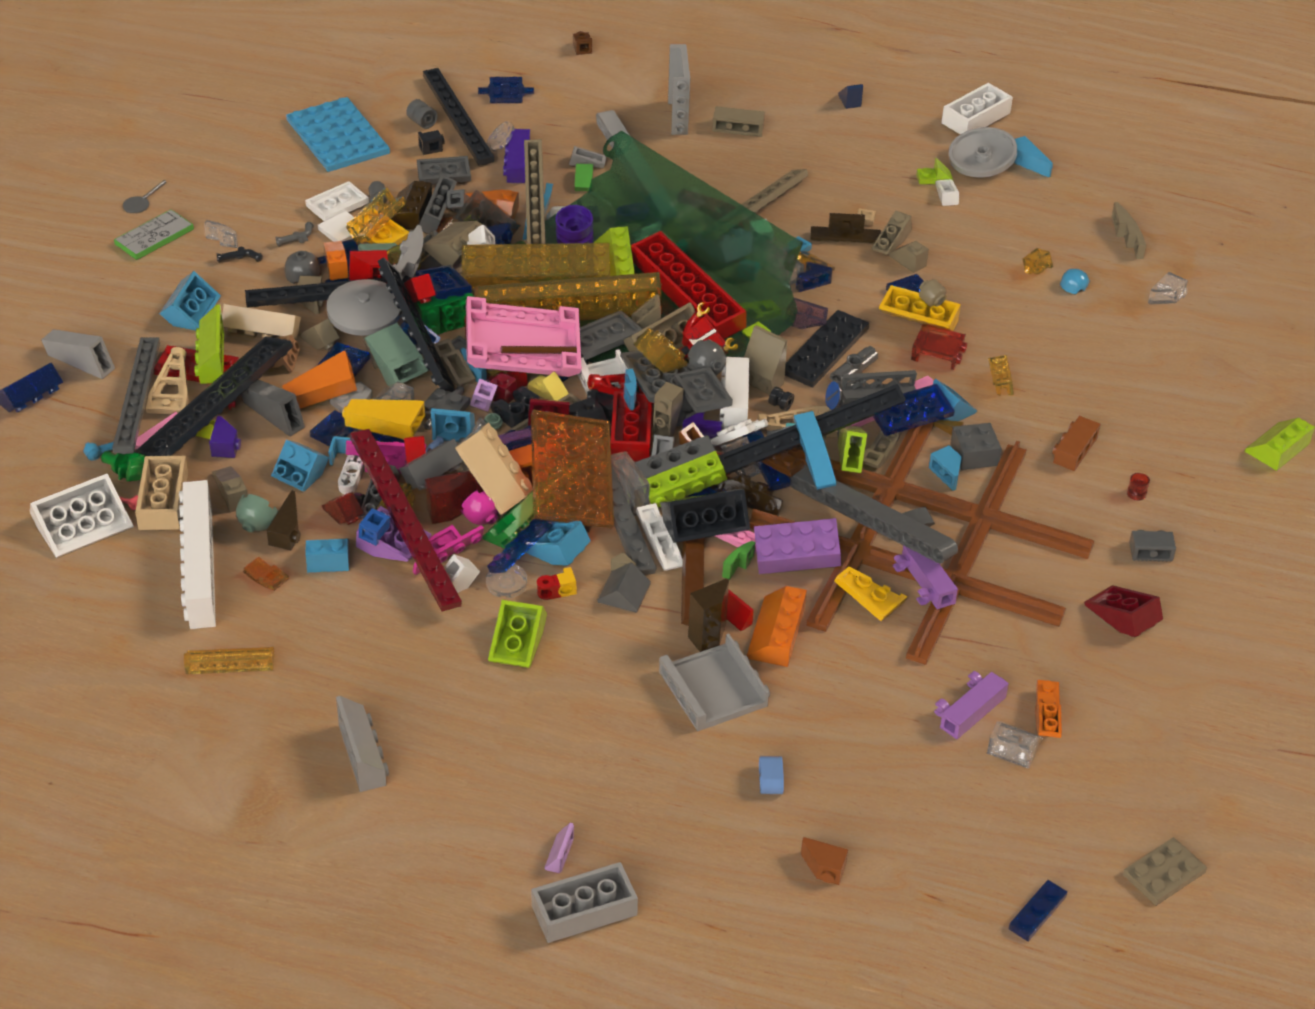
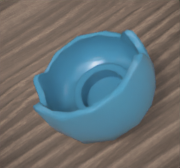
(1074, 280)

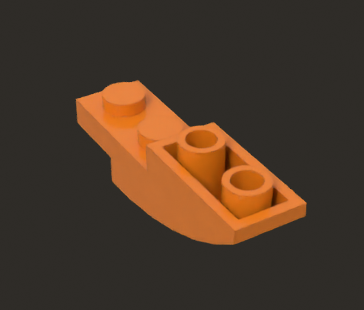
(1048, 709)

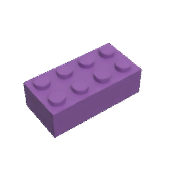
(797, 546)

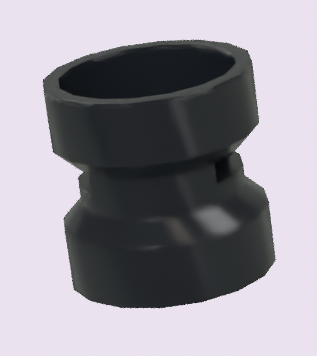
(780, 398)

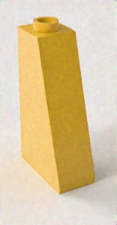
(385, 417)

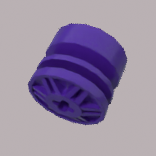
(574, 225)

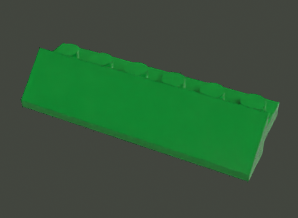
(511, 523)

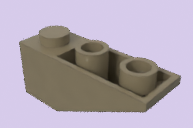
(894, 233)
(667, 409)

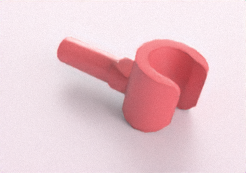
(132, 503)

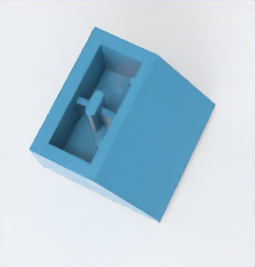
(299, 465)

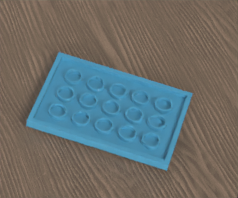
(337, 134)

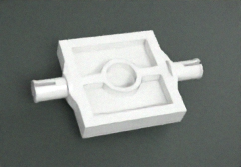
(738, 430)

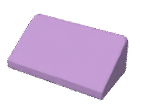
(560, 849)

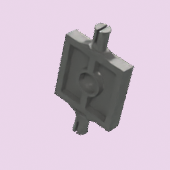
(445, 400)

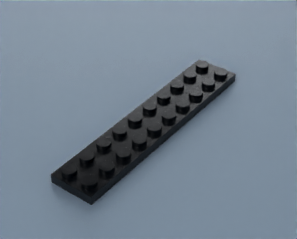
(215, 397)

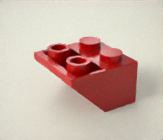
(365, 264)

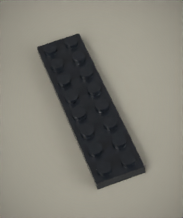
(417, 328)

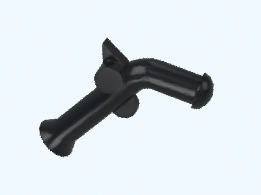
(242, 252)

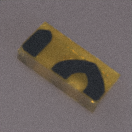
(805, 256)

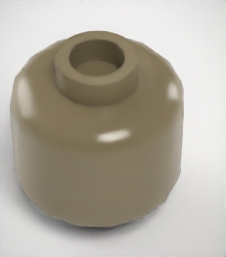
(932, 293)

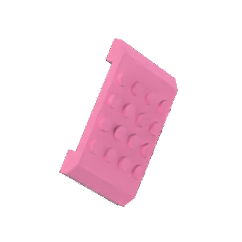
(503, 325)

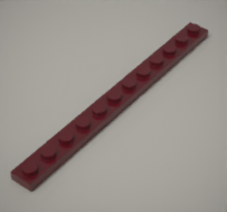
(406, 520)

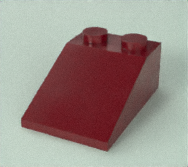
(1126, 609)

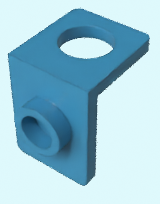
(338, 445)

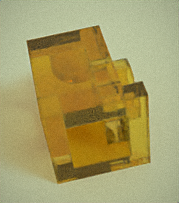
(1037, 261)

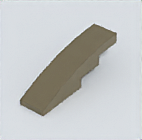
(1128, 228)

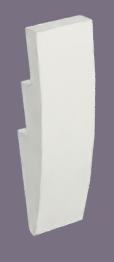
(658, 537)

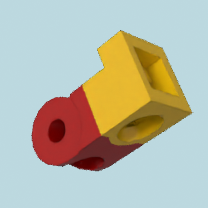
(557, 585)

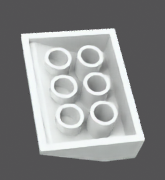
(80, 515)

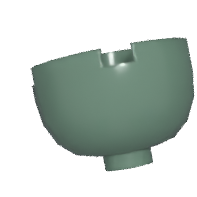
(255, 513)

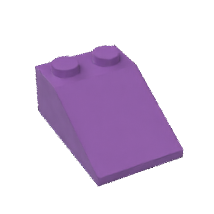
(390, 544)

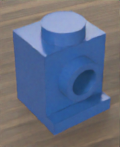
(374, 526)

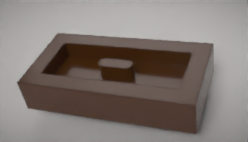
(785, 463)

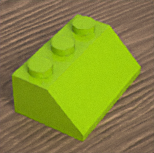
(1281, 442)

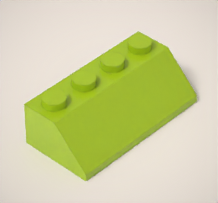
(619, 250)
(210, 346)

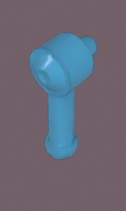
(93, 451)

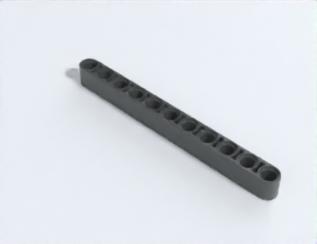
(878, 517)

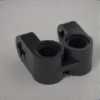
(517, 411)

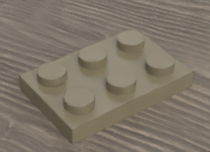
(1164, 871)

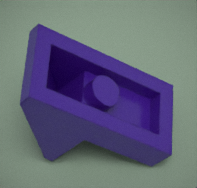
(706, 427)

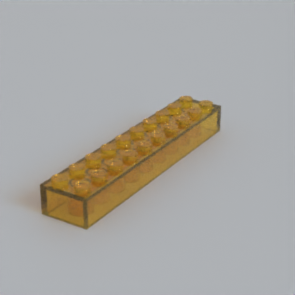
(592, 295)

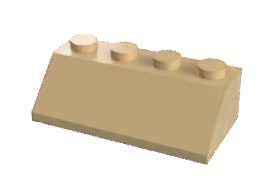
(494, 468)

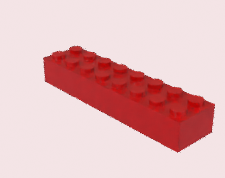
(687, 283)

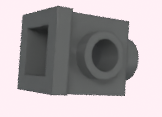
(456, 199)

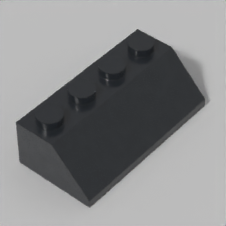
(706, 515)

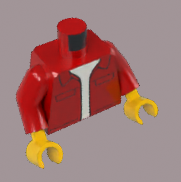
(701, 329)

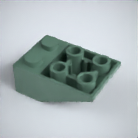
(395, 355)

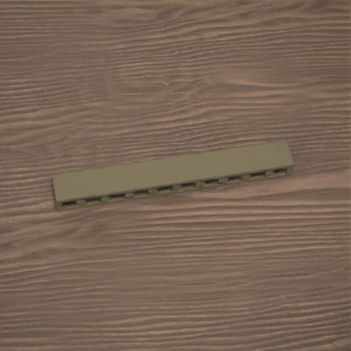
(534, 192)

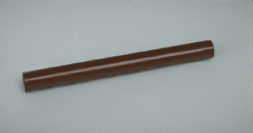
(537, 349)

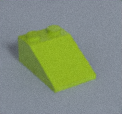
(517, 633)

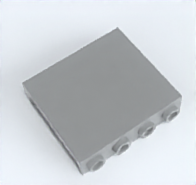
(679, 88)
(715, 684)

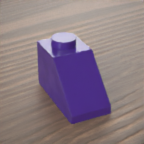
(224, 439)

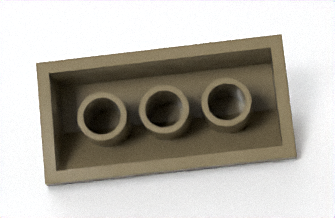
(447, 245)
(670, 326)

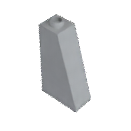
(79, 351)

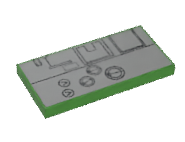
(153, 234)

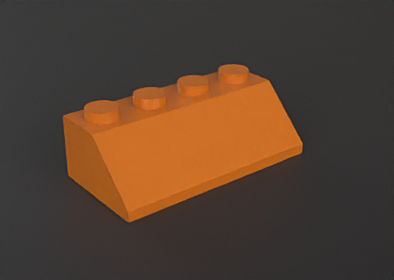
(777, 626)

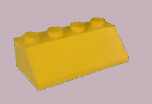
(910, 306)

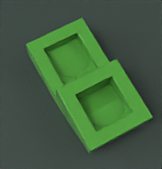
(583, 176)
(738, 558)

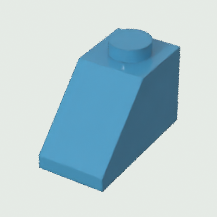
(946, 465)

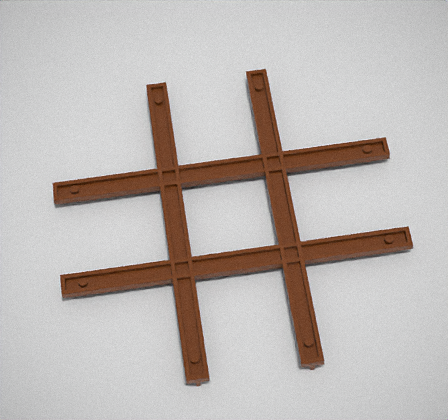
(981, 517)

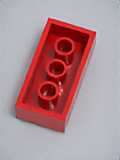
(631, 427)

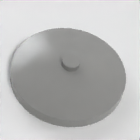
(983, 152)
(362, 307)

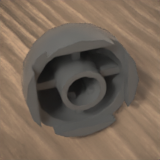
(301, 264)
(706, 354)

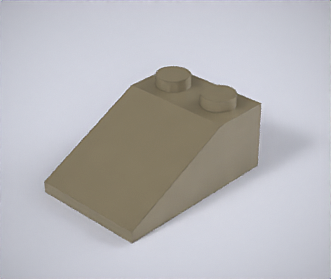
(766, 359)

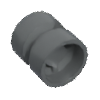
(421, 113)

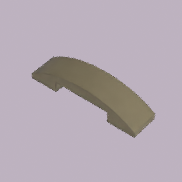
(880, 449)

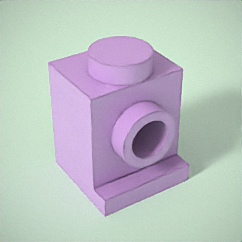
(483, 395)

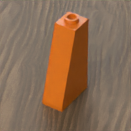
(324, 381)

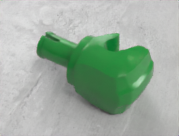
(125, 465)

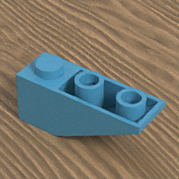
(1032, 158)

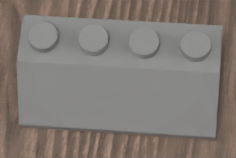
(361, 745)

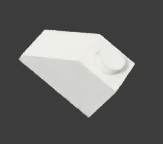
(481, 236)
(461, 572)

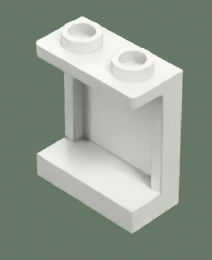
(605, 367)

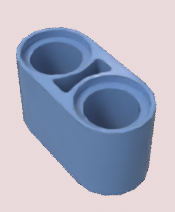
(771, 775)

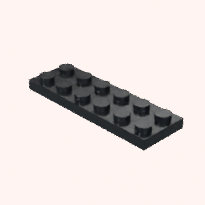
(825, 348)

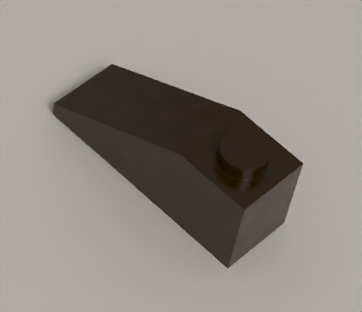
(284, 528)

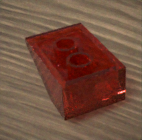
(447, 494)

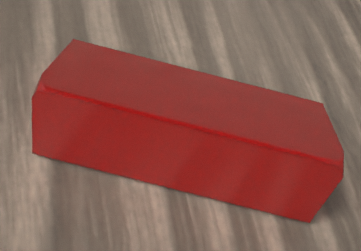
(739, 612)

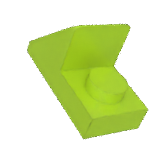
(930, 175)

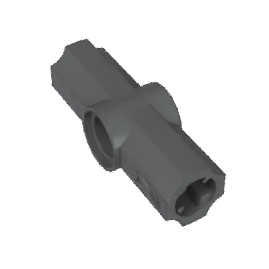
(856, 363)

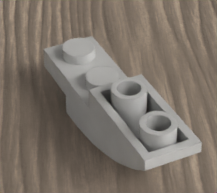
(410, 253)

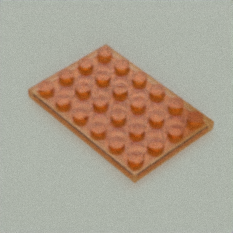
(571, 469)

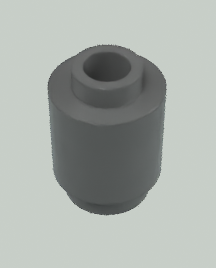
(374, 188)

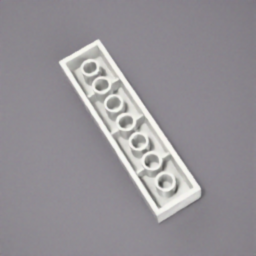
(197, 555)

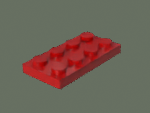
(189, 364)

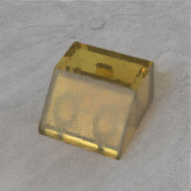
(660, 351)

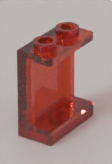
(939, 344)

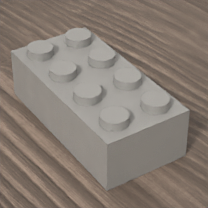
(584, 902)

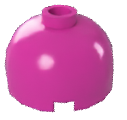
(479, 509)

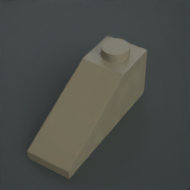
(230, 486)

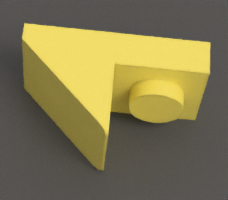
(548, 387)

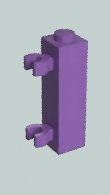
(932, 578)
(972, 706)

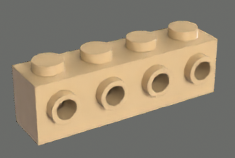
(259, 321)

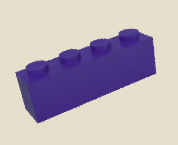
(515, 156)

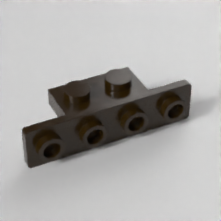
(845, 228)
(757, 494)

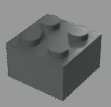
(976, 445)

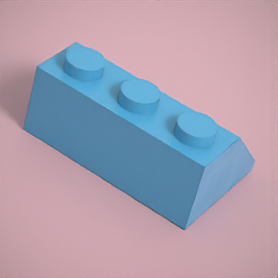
(190, 302)

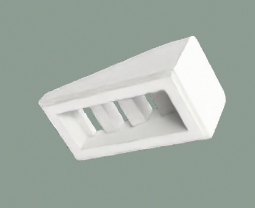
(947, 192)

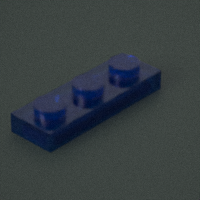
(1038, 910)

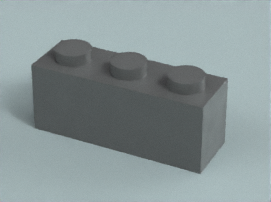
(432, 464)

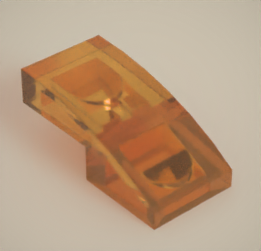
(265, 575)

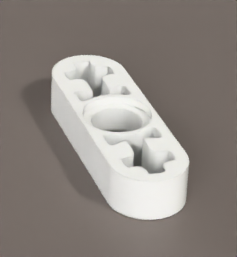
(354, 478)

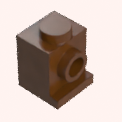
(582, 38)

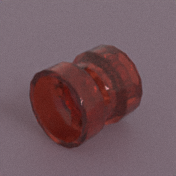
(1138, 486)

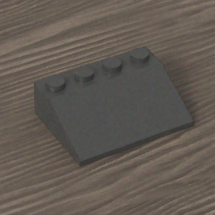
(649, 377)

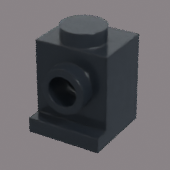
(430, 142)

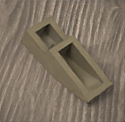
(454, 363)

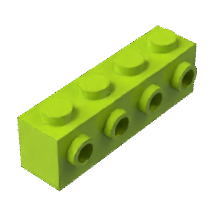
(686, 479)

